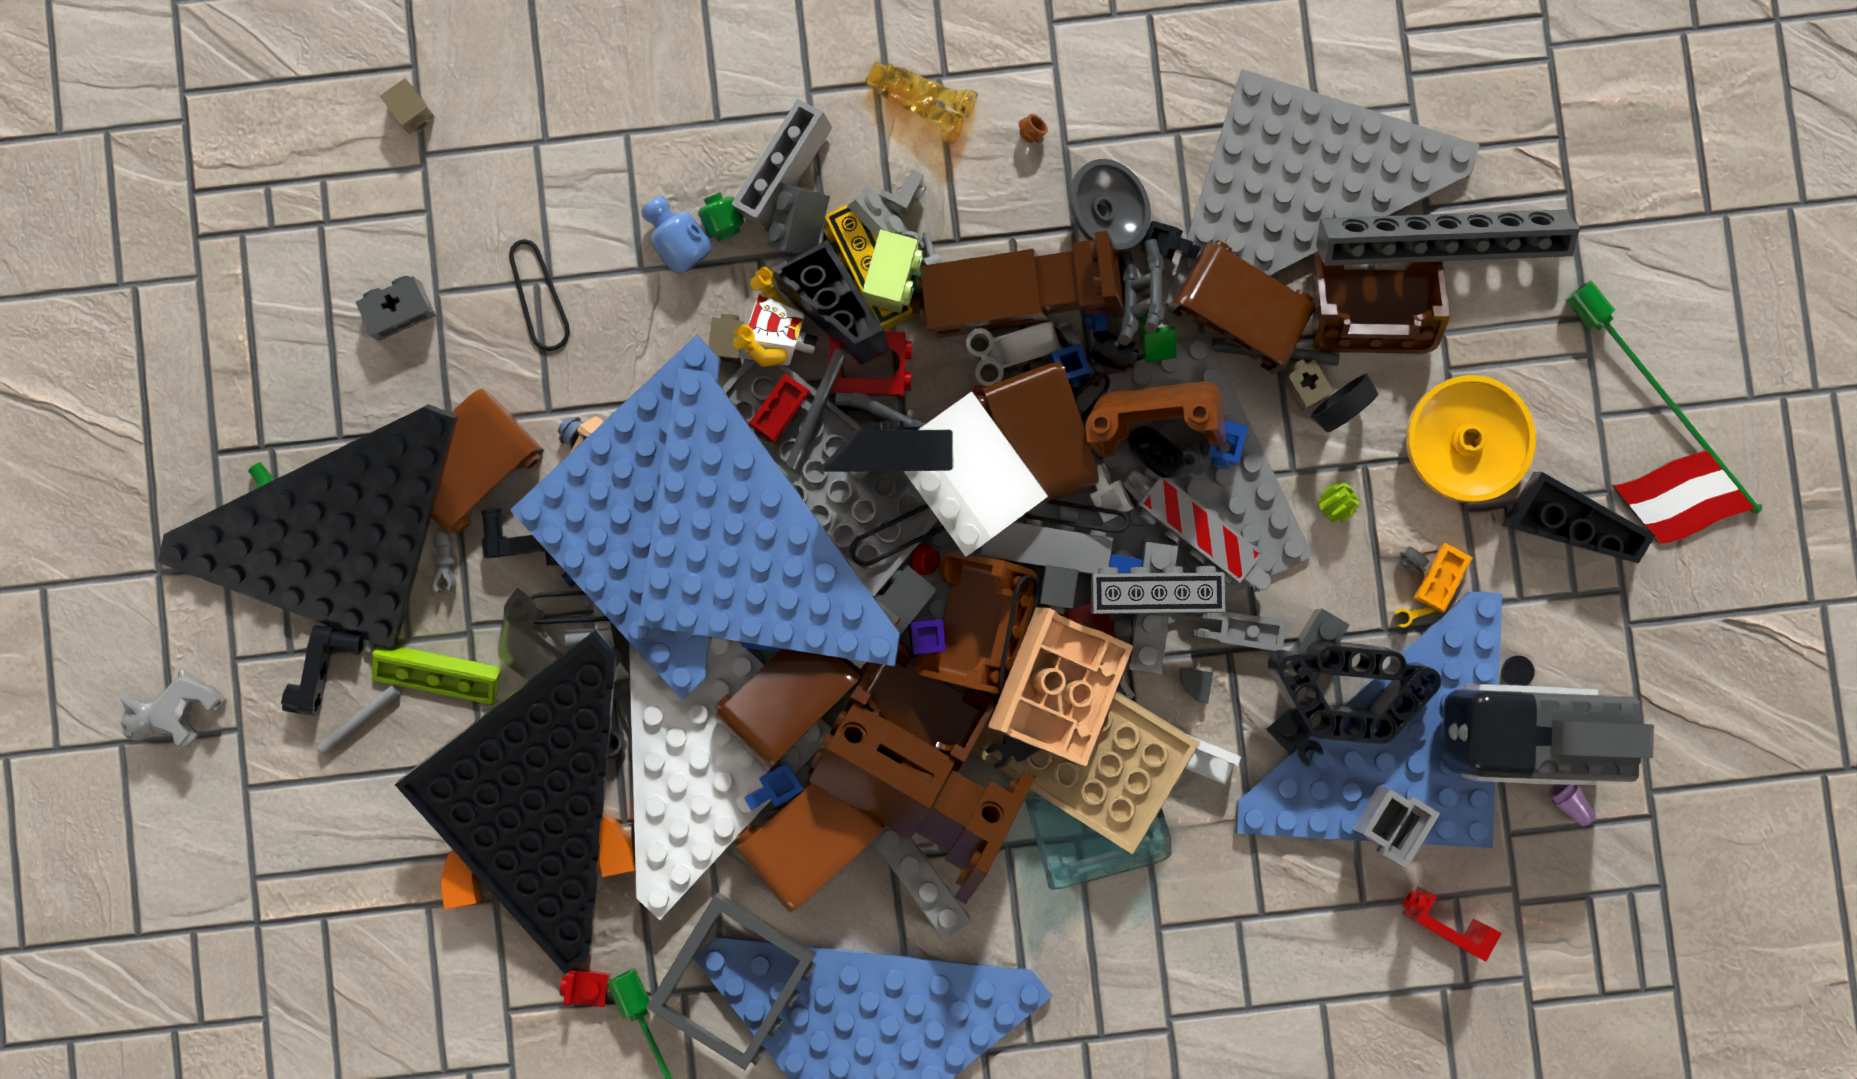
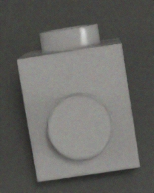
(911, 192)

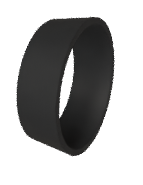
(1345, 403)

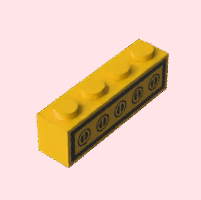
(856, 251)

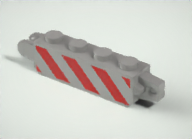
(1198, 529)

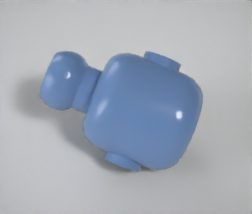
(676, 237)

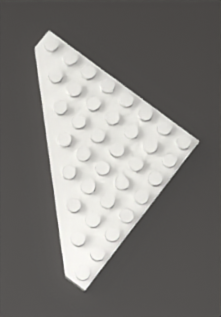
(692, 773)

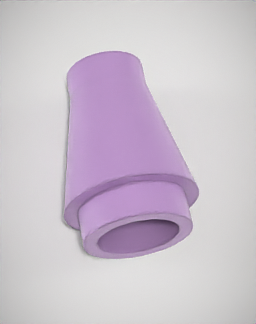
(1572, 802)

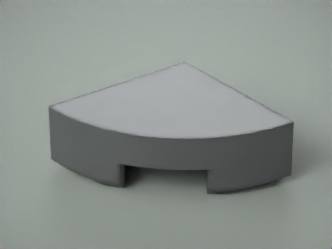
(1197, 683)

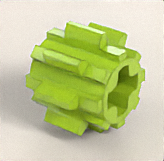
(1339, 502)

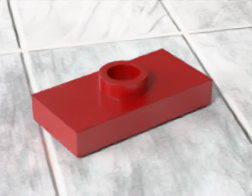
(779, 408)

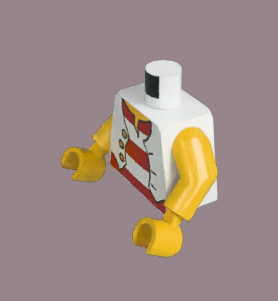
(773, 327)

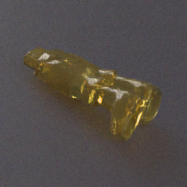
(920, 96)

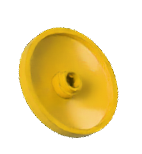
(1471, 438)

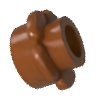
(1032, 129)

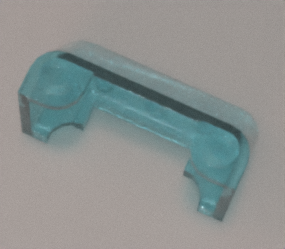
(1078, 854)

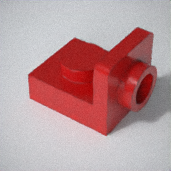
(585, 987)

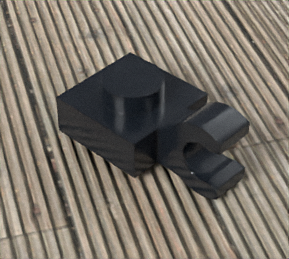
(1170, 241)

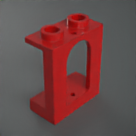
(892, 386)
(1478, 938)

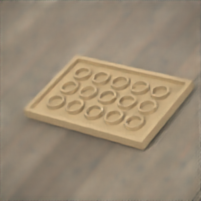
(1125, 777)

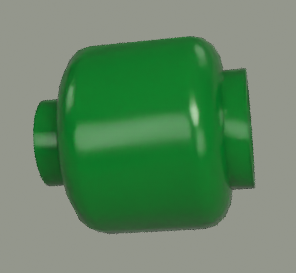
(720, 217)

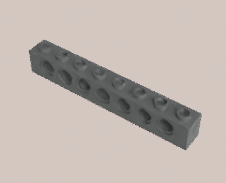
(1446, 237)

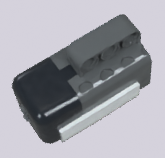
(1543, 735)

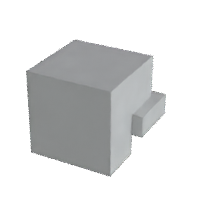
(1396, 824)

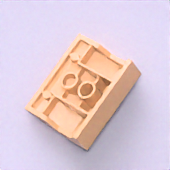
(1060, 686)

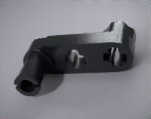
(497, 545)
(308, 696)

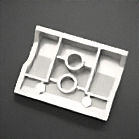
(988, 480)

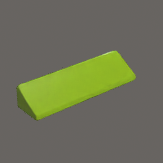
(436, 673)

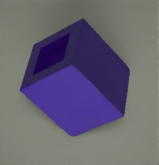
(926, 637)

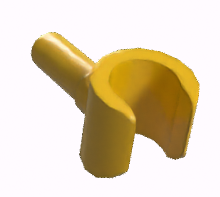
(1414, 614)

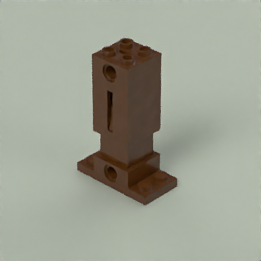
(1021, 288)
(917, 791)

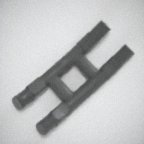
(1133, 285)
(865, 404)

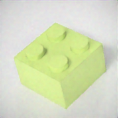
(891, 270)

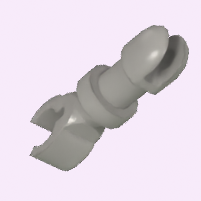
(443, 543)

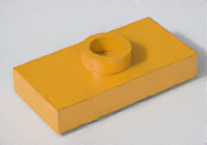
(1443, 578)

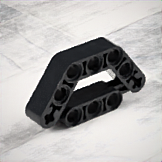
(1393, 720)

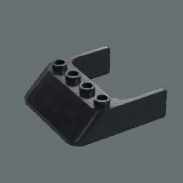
(893, 448)

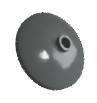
(1118, 197)

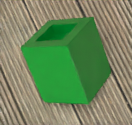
(1157, 345)

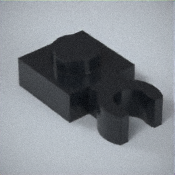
(1292, 736)
(1012, 748)

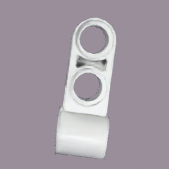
(1012, 349)

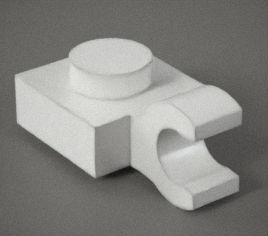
(1110, 495)

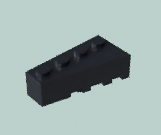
(830, 298)
(1569, 517)

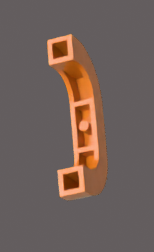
(463, 887)

